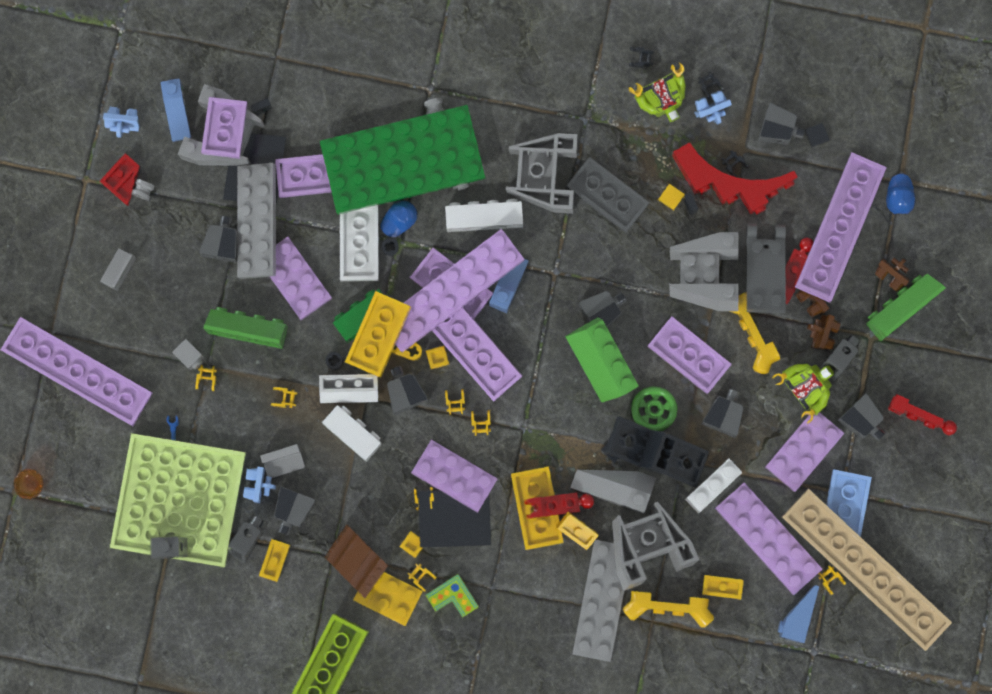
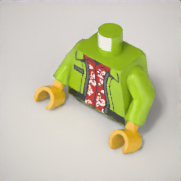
(663, 95)
(809, 386)

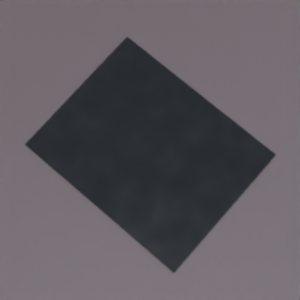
(259, 150)
(452, 522)

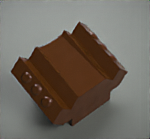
(356, 561)

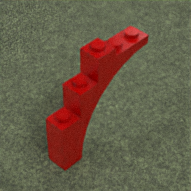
(727, 187)

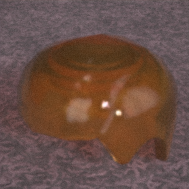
(28, 484)

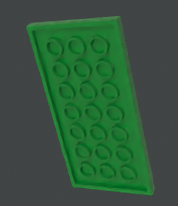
(402, 159)

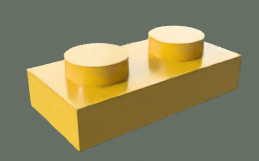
(577, 530)
(274, 560)
(722, 587)

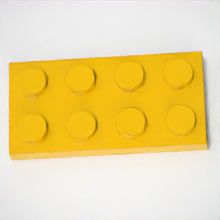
(378, 334)
(542, 530)

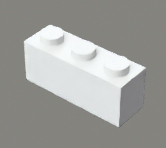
(348, 388)
(352, 432)
(713, 486)

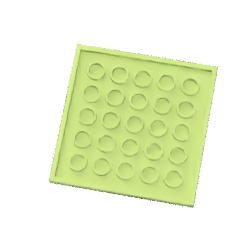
(178, 493)

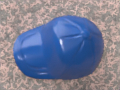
(900, 195)
(399, 218)

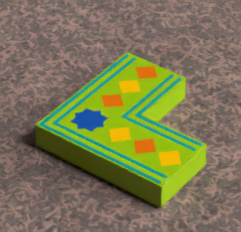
(453, 591)

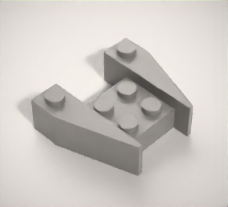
(191, 149)
(538, 172)
(700, 271)
(647, 540)

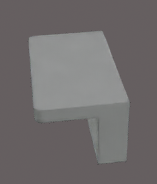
(118, 269)
(283, 461)

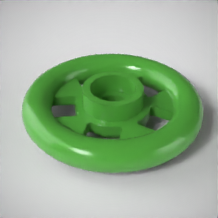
(655, 392)

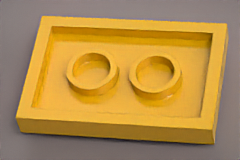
(391, 598)

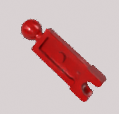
(795, 265)
(900, 405)
(558, 504)

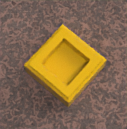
(671, 197)
(437, 357)
(411, 544)

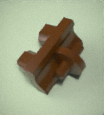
(885, 268)
(818, 306)
(821, 331)

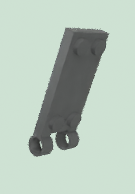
(765, 271)

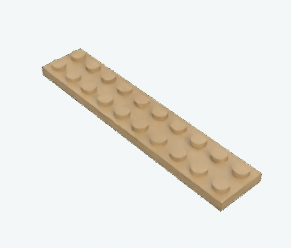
(866, 569)

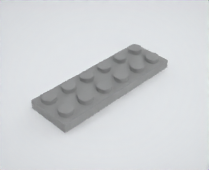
(256, 220)
(599, 606)

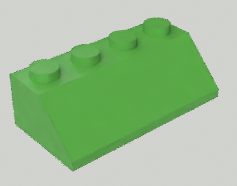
(905, 306)
(246, 328)
(601, 360)

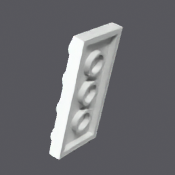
(359, 245)

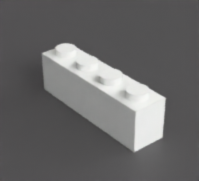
(484, 216)

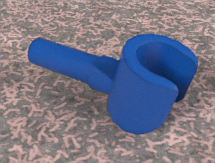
(173, 427)

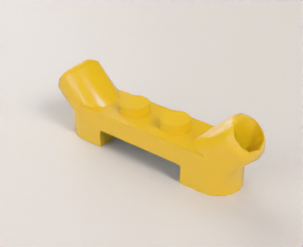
(766, 353)
(642, 602)

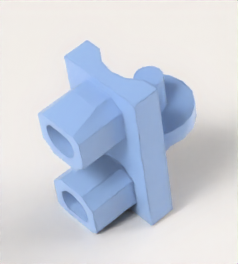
(704, 109)
(121, 123)
(258, 476)

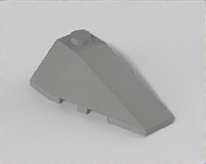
(621, 488)

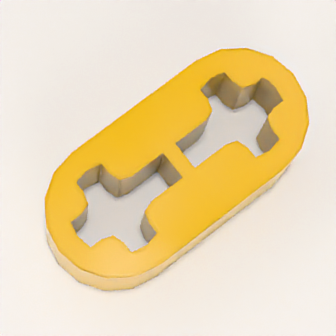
(406, 354)

